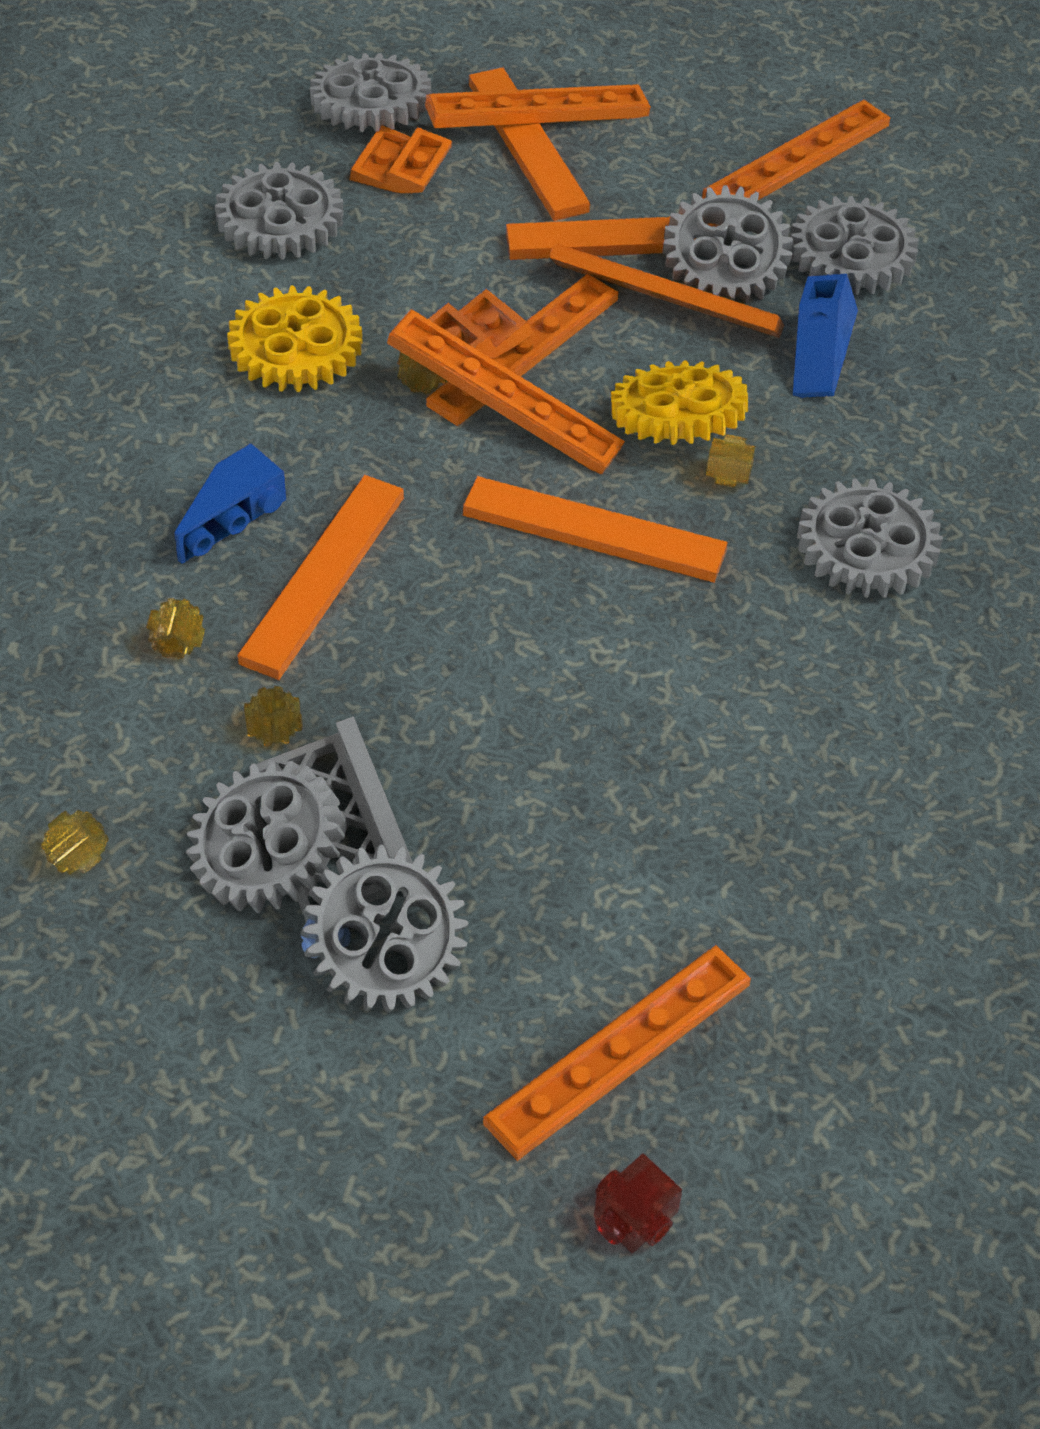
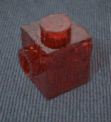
(636, 1204)

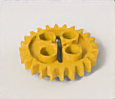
(295, 338)
(679, 402)

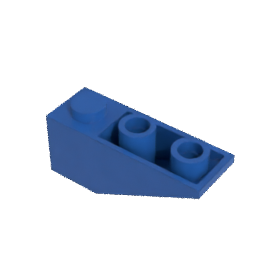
(823, 334)
(231, 498)

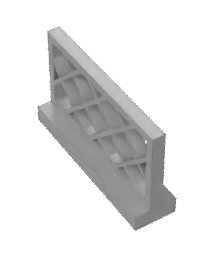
(367, 797)

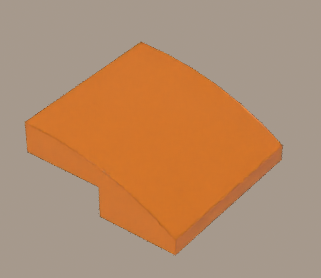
(400, 161)
(484, 324)

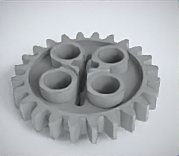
(370, 92)
(279, 210)
(855, 242)
(728, 244)
(869, 538)
(236, 834)
(345, 907)

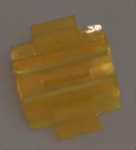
(417, 376)
(730, 460)
(175, 628)
(273, 716)
(74, 842)

